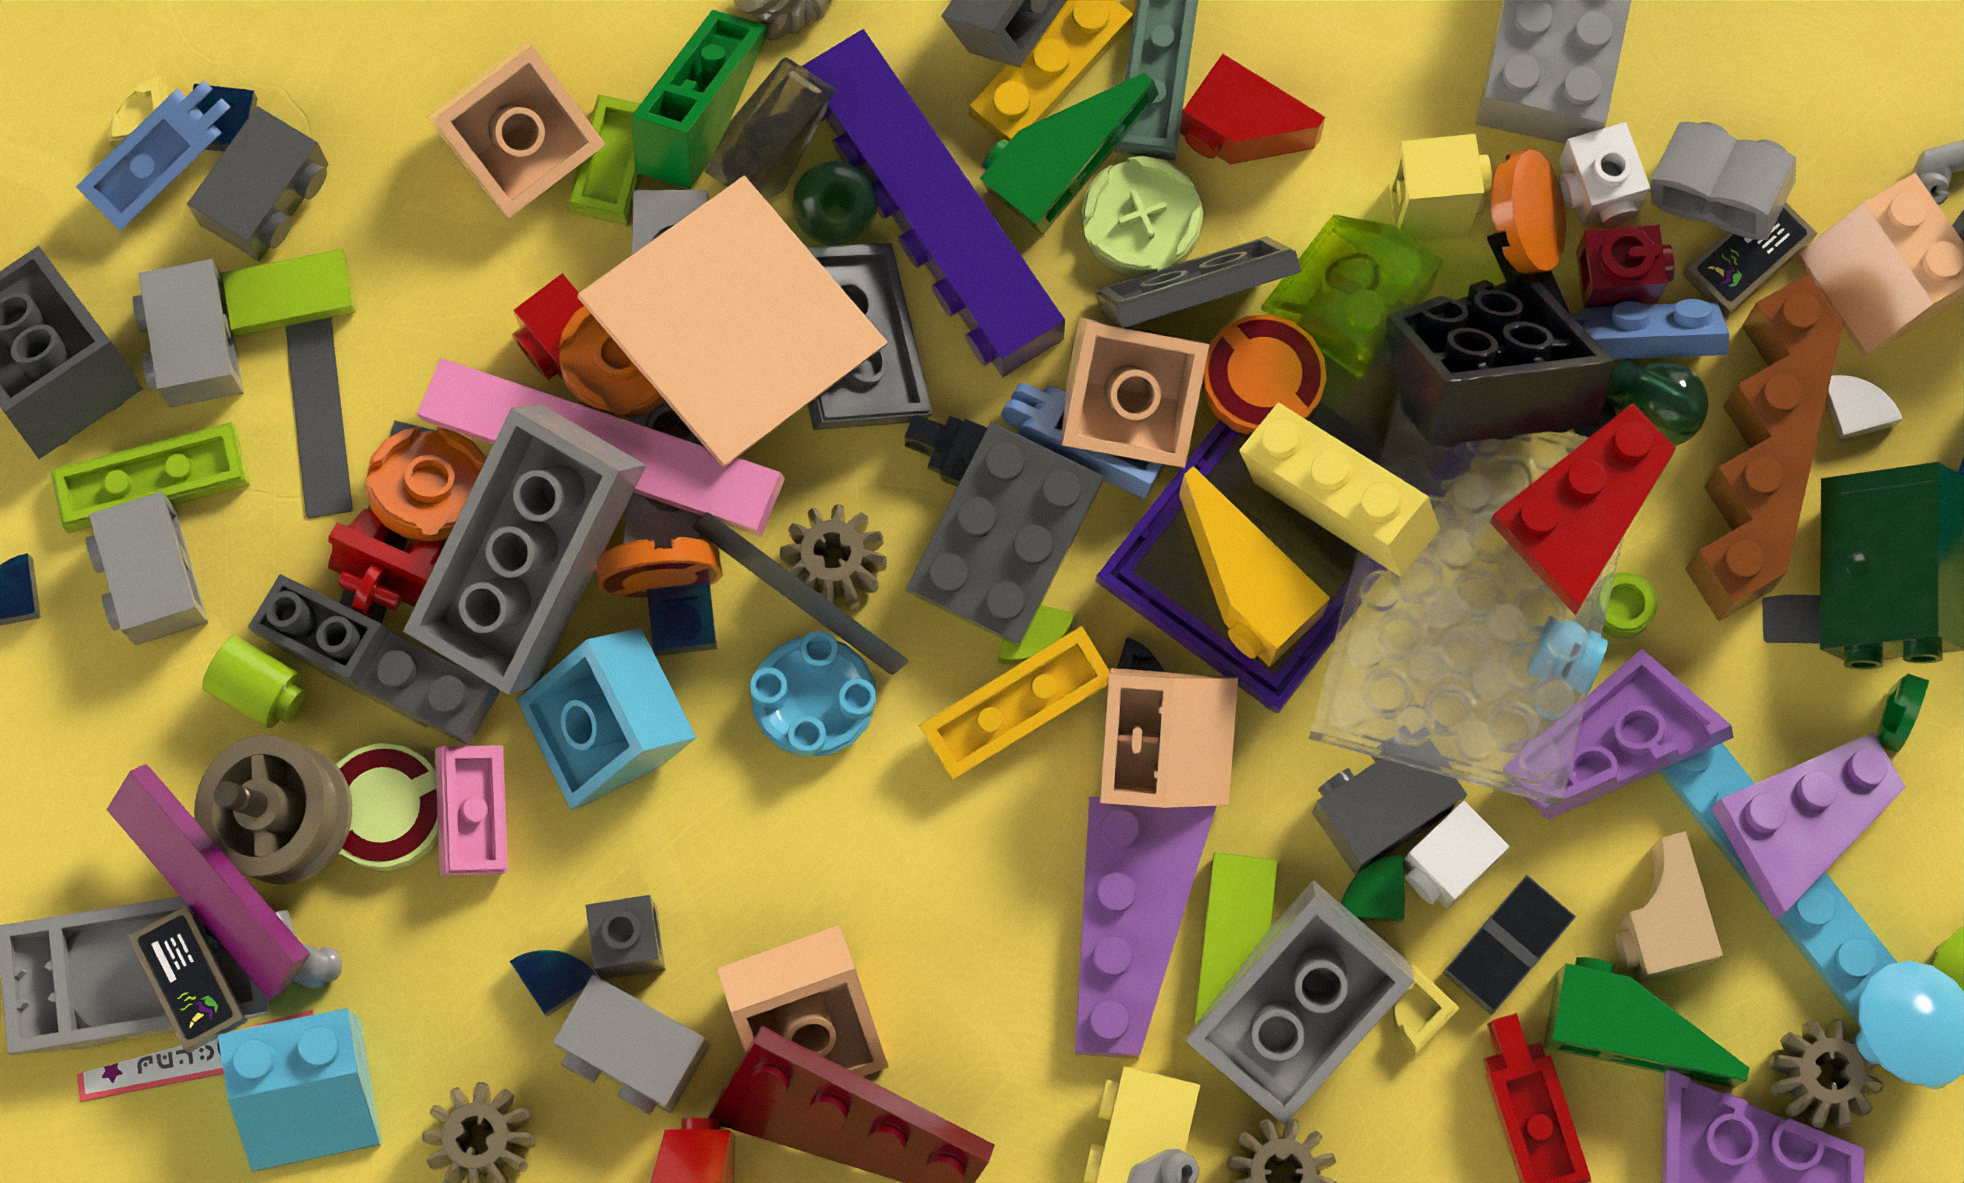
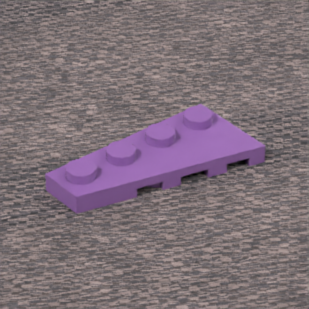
(1133, 906)

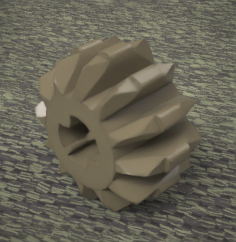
(856, 547)
(1848, 1079)
(457, 1134)
(1278, 1152)

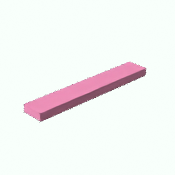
(675, 469)

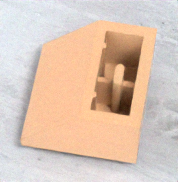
(1168, 739)

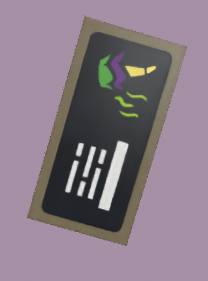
(1741, 265)
(187, 978)

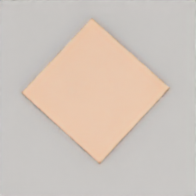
(732, 320)

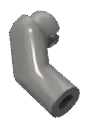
(1937, 167)

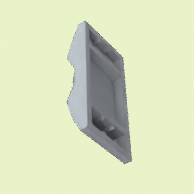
(82, 984)

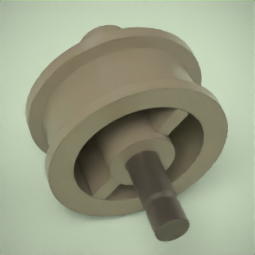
(275, 808)

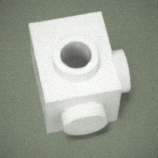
(1603, 176)

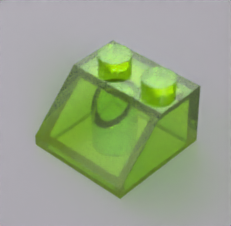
(1350, 285)

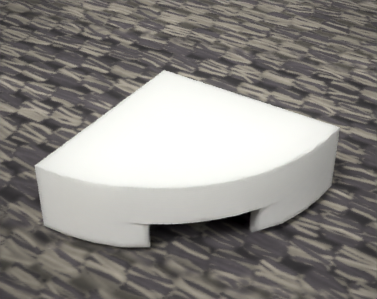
(1859, 407)

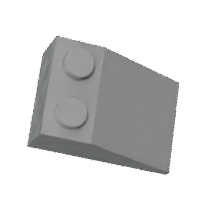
(1301, 1003)

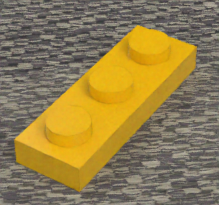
(1053, 68)
(1016, 703)

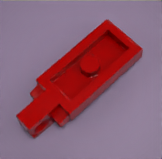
(1532, 1108)

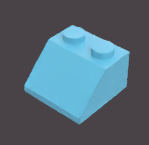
(605, 716)
(300, 1089)

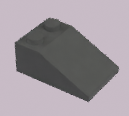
(54, 357)

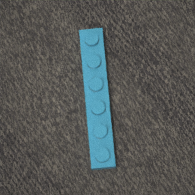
(1822, 919)

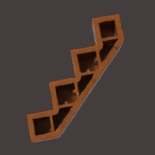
(1780, 421)

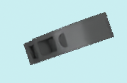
(373, 660)

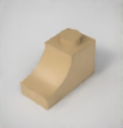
(1675, 923)

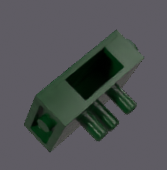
(1892, 565)

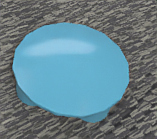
(813, 695)
(1913, 1024)

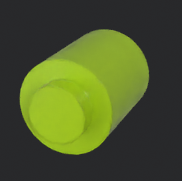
(254, 683)

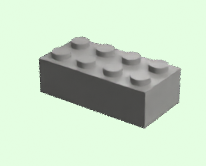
(1553, 67)
(524, 548)

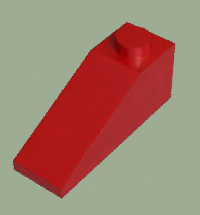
(696, 1153)

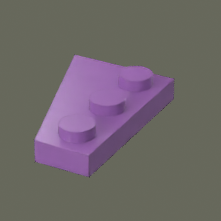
(1633, 729)
(1807, 817)
(1728, 1141)

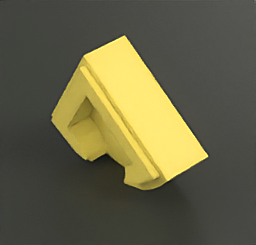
(136, 109)
(1421, 1012)

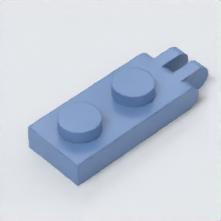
(152, 155)
(1657, 330)
(1040, 419)

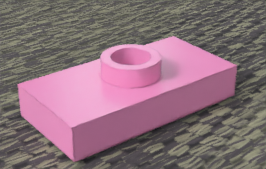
(471, 810)

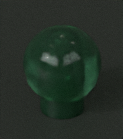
(834, 203)
(1665, 393)

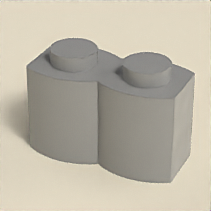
(1723, 179)

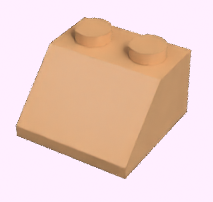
(516, 129)
(1888, 264)
(1132, 392)
(808, 996)

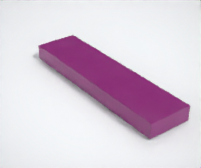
(208, 881)

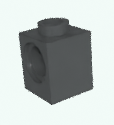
(625, 937)

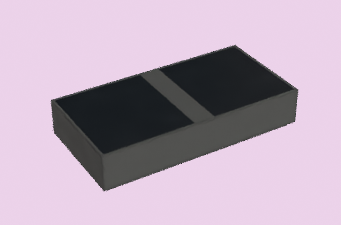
(1509, 944)

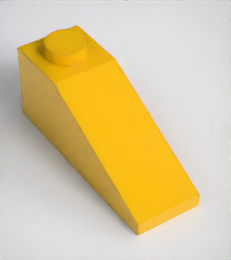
(1255, 584)

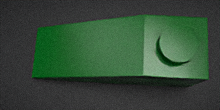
(695, 100)
(1058, 155)
(1627, 1025)

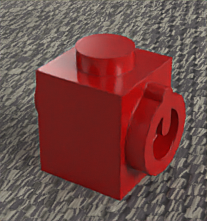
(542, 323)

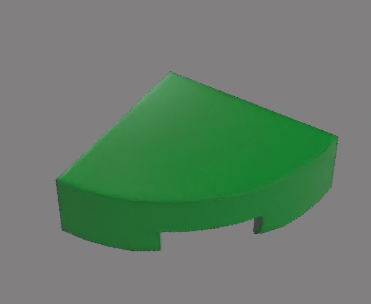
(1901, 711)
(1378, 891)

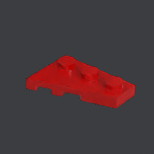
(1584, 504)

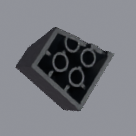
(1496, 364)

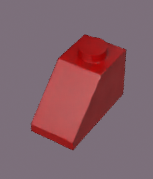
(1246, 117)

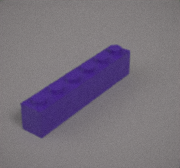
(935, 208)

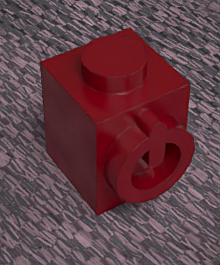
(1623, 265)

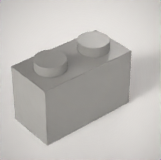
(188, 334)
(145, 569)
(629, 1045)

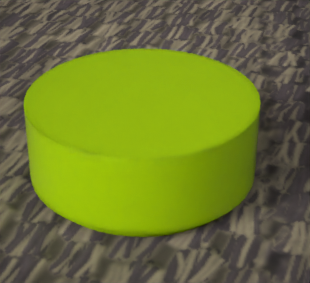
(1630, 606)

